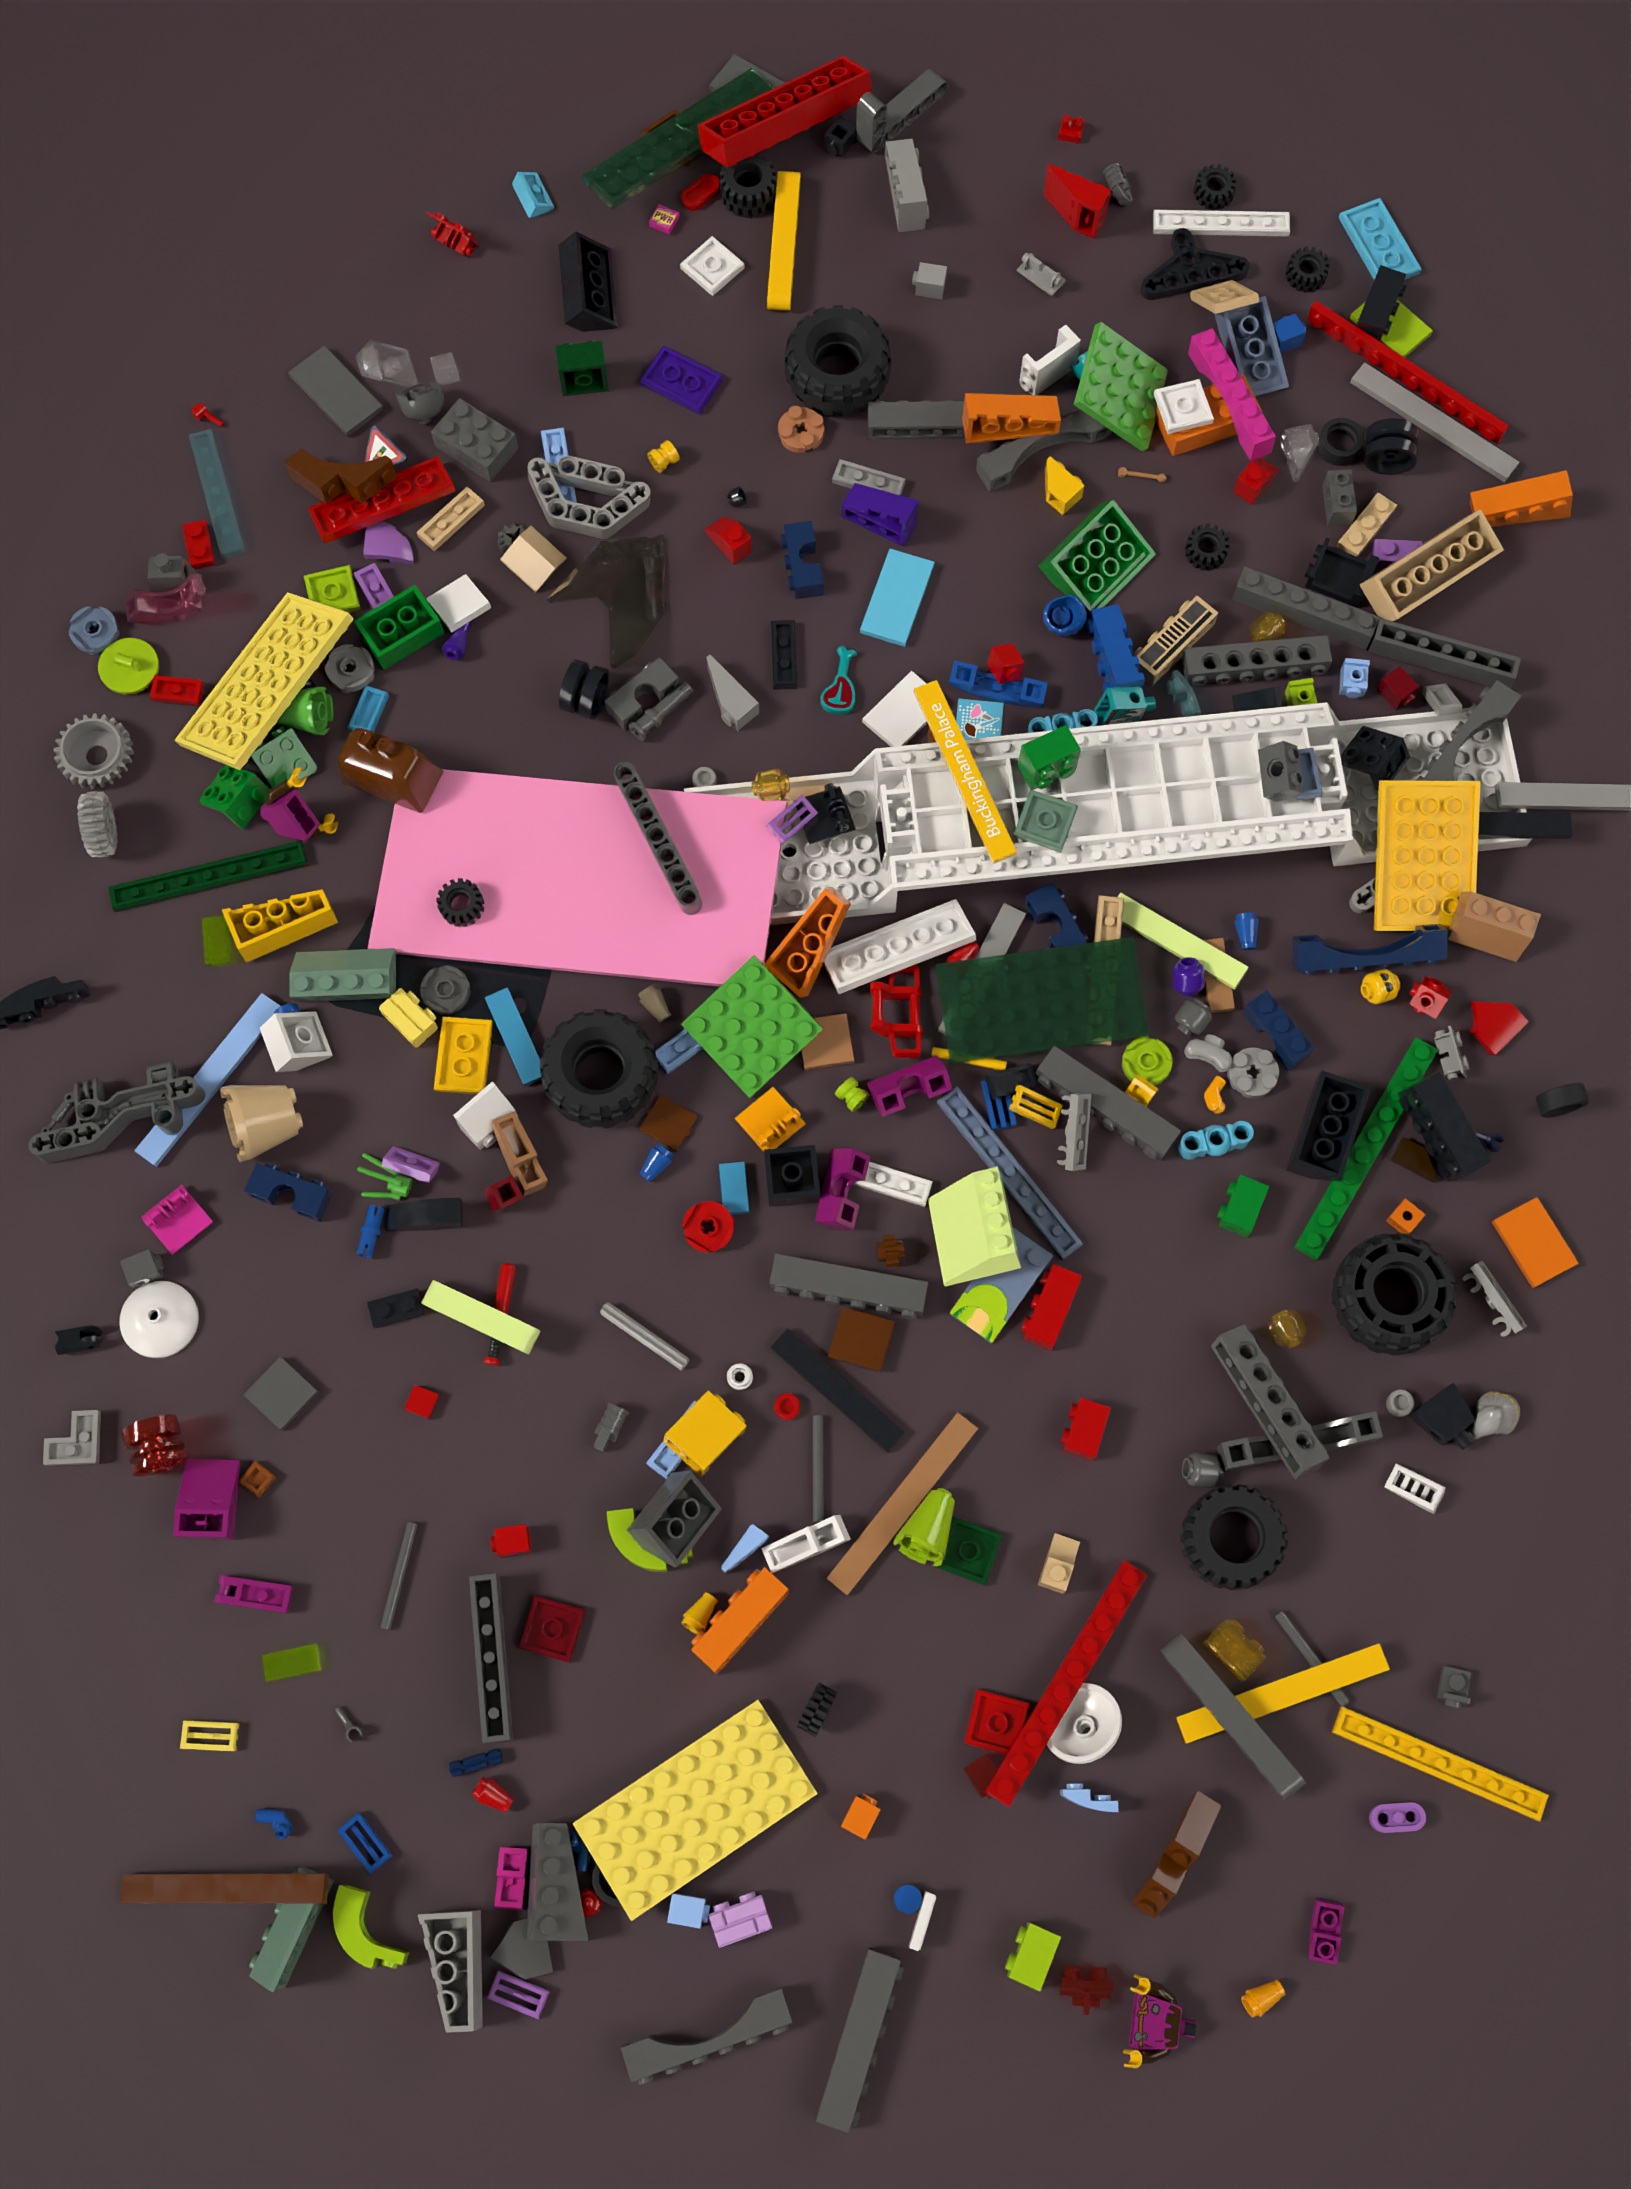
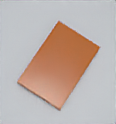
(1535, 1242)

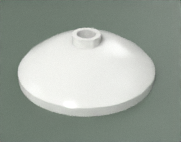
(172, 1328)
(1090, 1708)

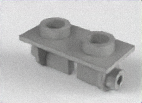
(1040, 274)
(1450, 1044)

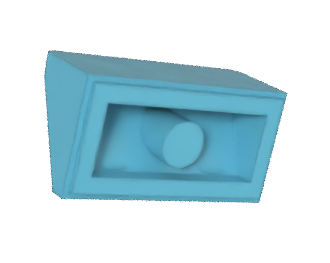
(532, 194)

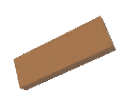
(1218, 995)

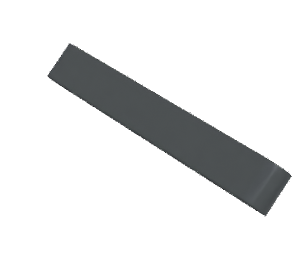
(661, 848)
(1232, 1717)

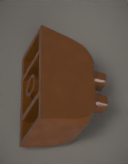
(388, 769)

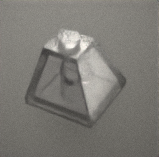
(386, 364)

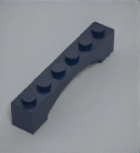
(1425, 944)

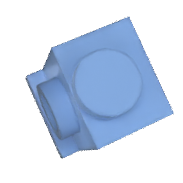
(1354, 677)

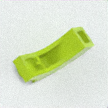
(618, 1524)
(352, 1932)

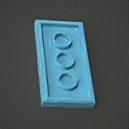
(1378, 239)
(897, 597)

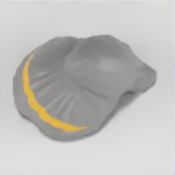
(1494, 1414)

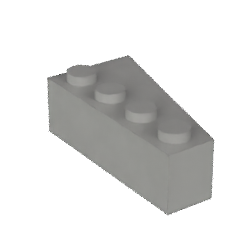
(906, 185)
(456, 1963)

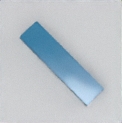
(515, 1036)

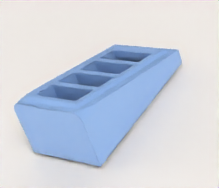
(748, 1544)

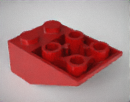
(1077, 200)

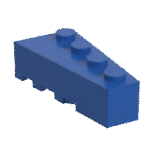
(1113, 648)

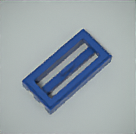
(1003, 1125)
(374, 1836)

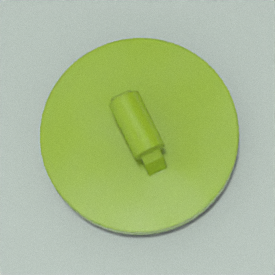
(128, 666)

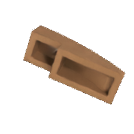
(519, 1154)

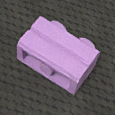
(739, 1920)

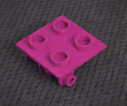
(177, 1219)

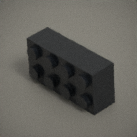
(1443, 1127)

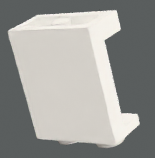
(1041, 374)

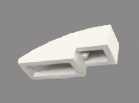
(806, 1543)

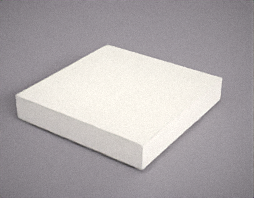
(712, 266)
(1183, 406)
(458, 603)

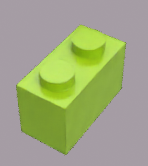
(1032, 1956)

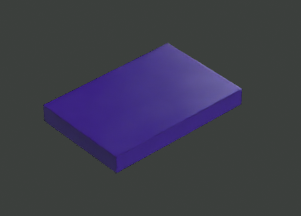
(681, 380)

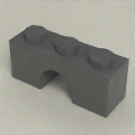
(654, 679)

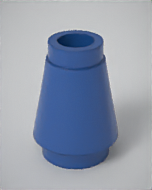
(1247, 930)
(656, 1162)

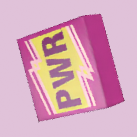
(664, 219)

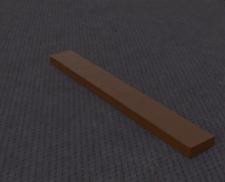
(224, 1889)

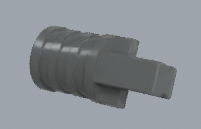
(1118, 183)
(609, 1426)

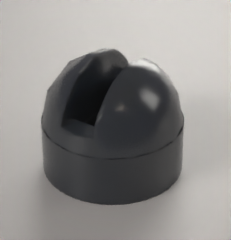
(737, 497)

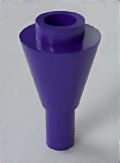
(455, 646)

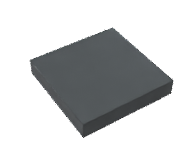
(281, 1393)

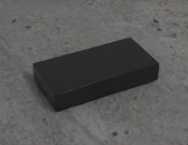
(1005, 1081)

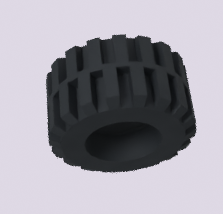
(749, 199)

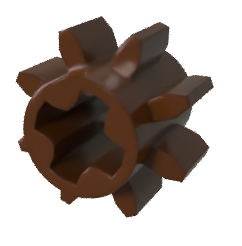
(890, 1250)

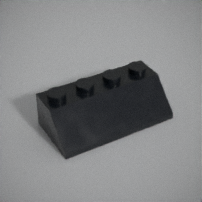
(587, 284)
(1328, 1127)

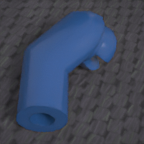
(579, 1847)

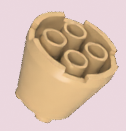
(259, 1117)

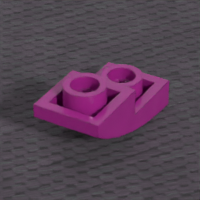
(1325, 1931)

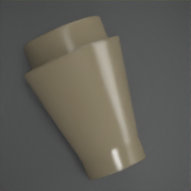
(655, 1003)

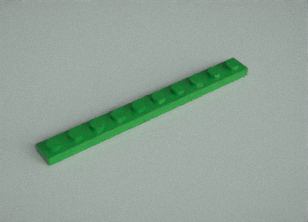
(1364, 1151)

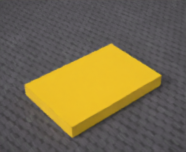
(463, 1055)

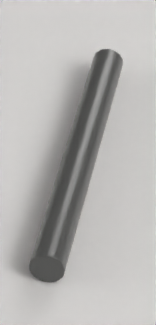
(818, 1494)
(399, 1575)
(1307, 1652)

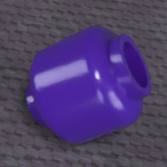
(1188, 976)

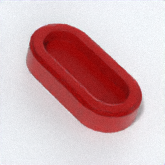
(701, 192)

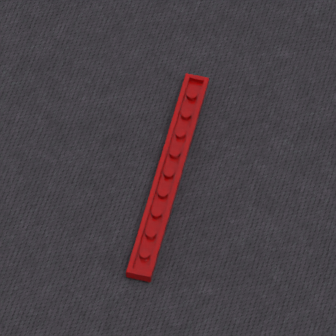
(1407, 372)
(1065, 1684)

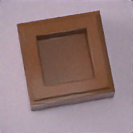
(257, 1479)

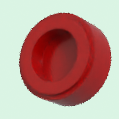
(787, 1406)

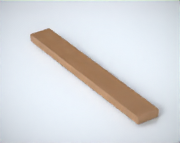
(902, 1504)

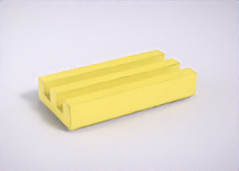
(232, 1736)

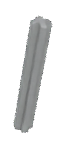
(644, 1336)

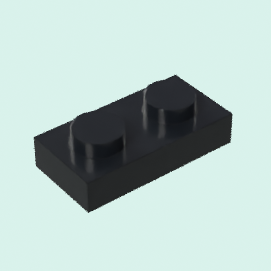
(395, 1308)

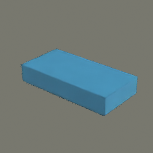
(368, 709)
(734, 1187)

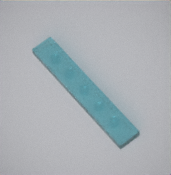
(216, 493)

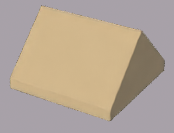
(533, 558)

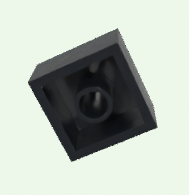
(792, 1175)

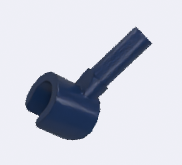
(1489, 1140)

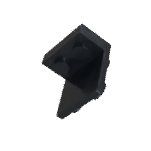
(1376, 754)

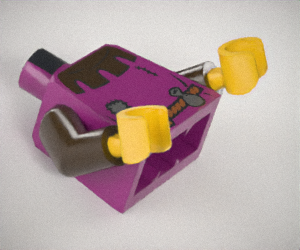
(290, 813)
(1155, 2023)

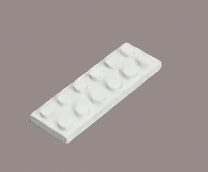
(898, 946)

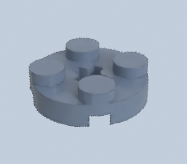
(95, 617)

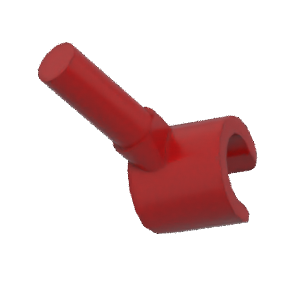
(200, 411)

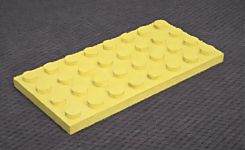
(264, 680)
(694, 1809)

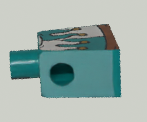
(1123, 705)

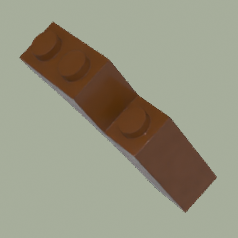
(330, 479)
(1178, 1855)

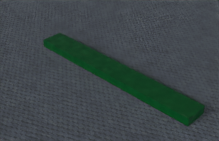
(208, 876)

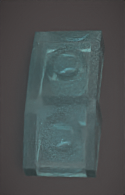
(1183, 693)

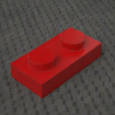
(198, 544)
(176, 690)

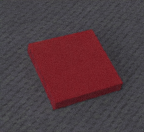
(552, 1629)

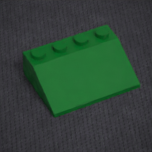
(1098, 557)

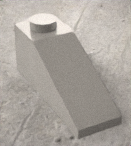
(734, 701)

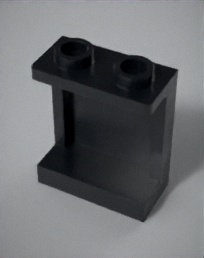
(1339, 574)

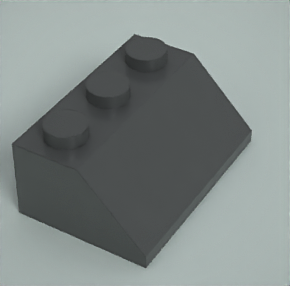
(675, 1518)

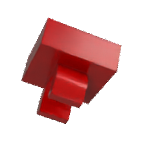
(1071, 129)

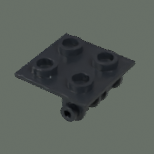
(832, 816)

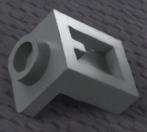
(1454, 1687)

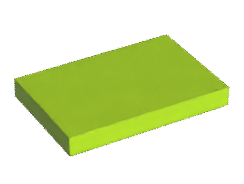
(1405, 332)

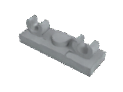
(1076, 1131)
(1496, 1298)

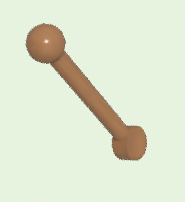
(1122, 472)

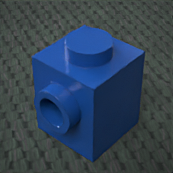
(1289, 332)

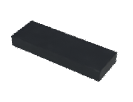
(784, 654)

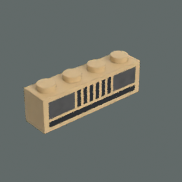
(1179, 632)

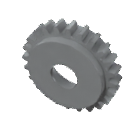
(86, 735)

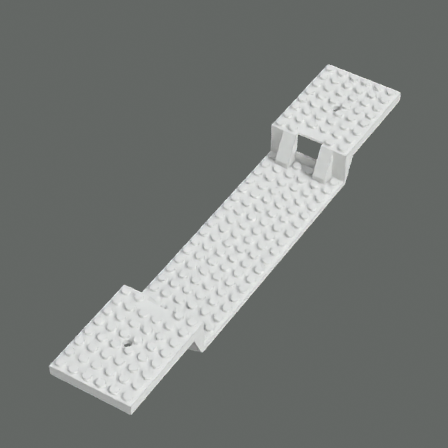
(1141, 800)

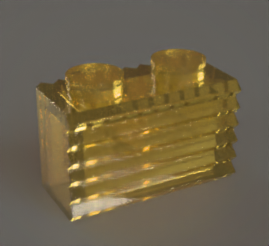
(1234, 1649)

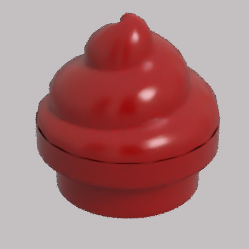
(590, 1902)

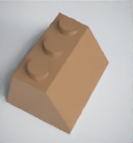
(1492, 926)

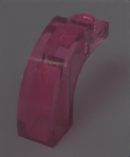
(167, 606)

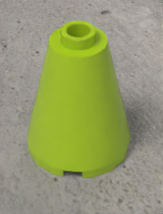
(928, 1529)

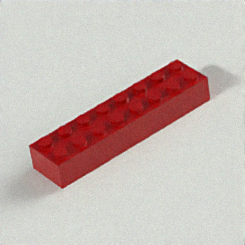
(784, 111)

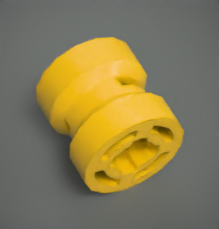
(662, 457)

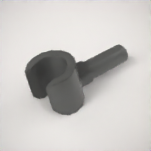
(348, 1724)

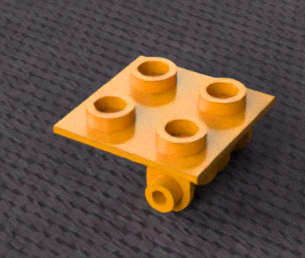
(770, 1120)

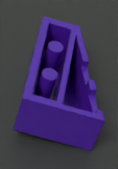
(881, 512)

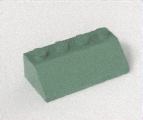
(343, 975)
(284, 1941)

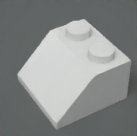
(295, 1040)
(479, 1112)

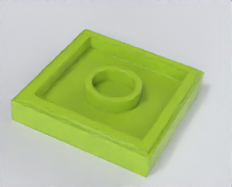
(334, 588)

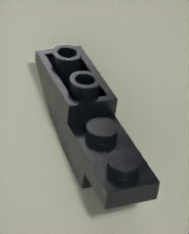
(26, 1003)

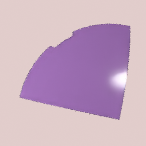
(385, 542)

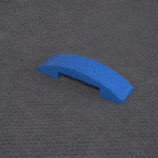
(984, 685)

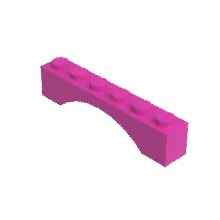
(1251, 425)

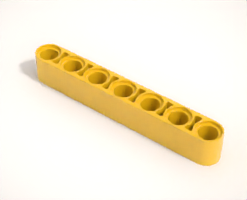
(783, 241)

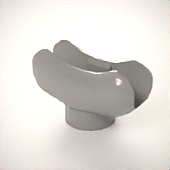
(1211, 1051)

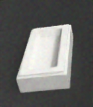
(922, 1921)

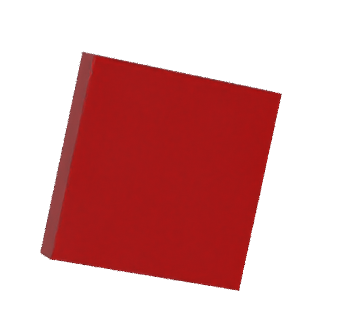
(995, 1721)

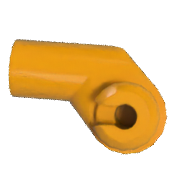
(1212, 1095)

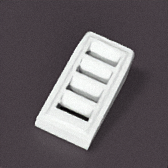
(1419, 1480)

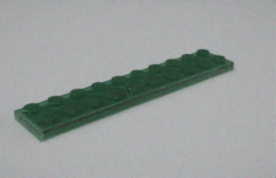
(668, 144)

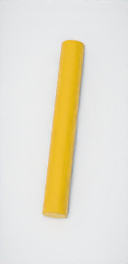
(988, 1063)

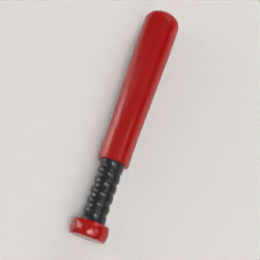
(502, 1301)

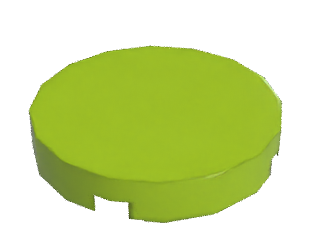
(1147, 1058)

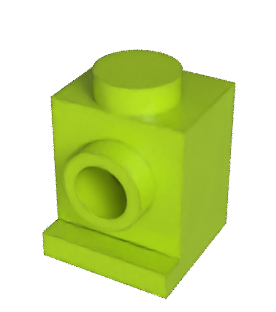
(1300, 689)

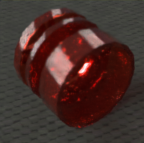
(154, 1445)

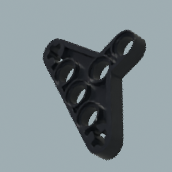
(1203, 264)

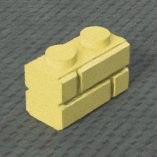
(408, 1017)

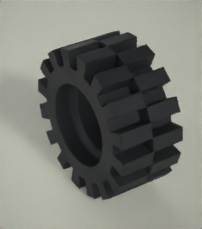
(1212, 197)
(1305, 280)
(1210, 535)
(454, 890)
(817, 1709)

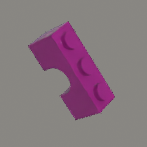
(924, 1077)
(843, 1170)

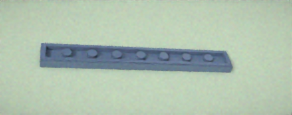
(1014, 1177)

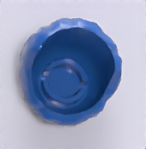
(1064, 615)

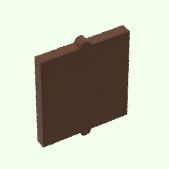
(668, 1123)

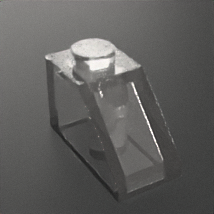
(1299, 448)

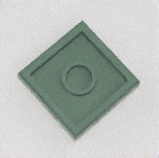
(1045, 821)

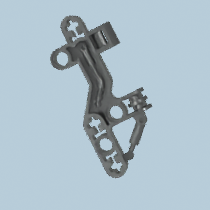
(160, 1098)

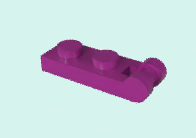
(254, 1594)

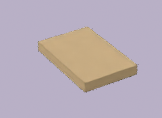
(1224, 296)

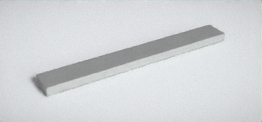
(1434, 422)

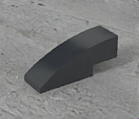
(1257, 699)
(425, 1215)

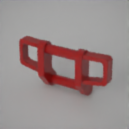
(889, 992)

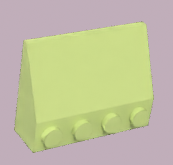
(973, 1228)

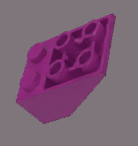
(207, 1500)

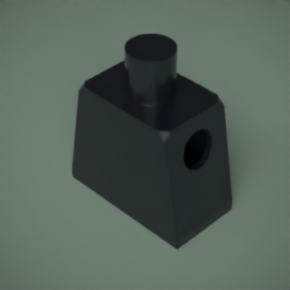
(1446, 1417)

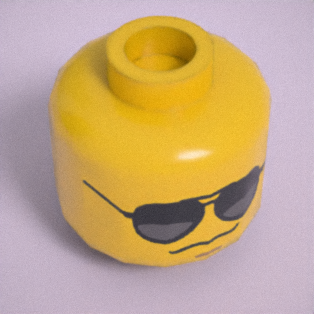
(1380, 986)

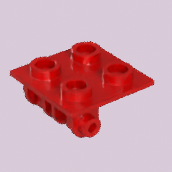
(453, 235)

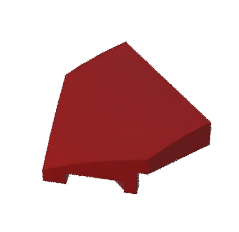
(1496, 1024)

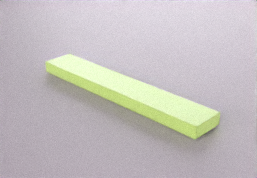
(1181, 942)

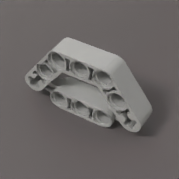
(624, 492)

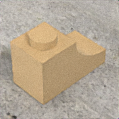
(1059, 1563)

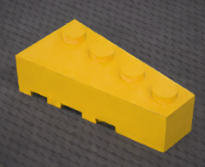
(278, 923)

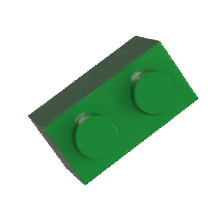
(1243, 1205)

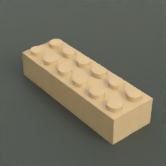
(1432, 567)

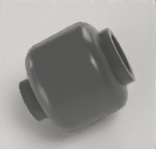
(1193, 1017)
(1202, 1470)

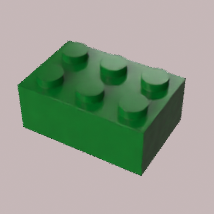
(399, 627)

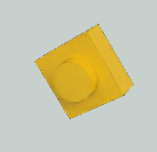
(1141, 1090)

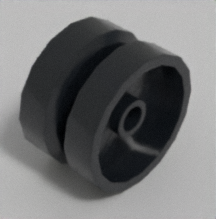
(1391, 446)
(584, 689)

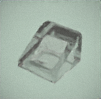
(444, 368)

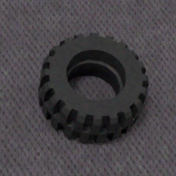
(1262, 1516)

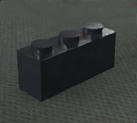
(1382, 302)

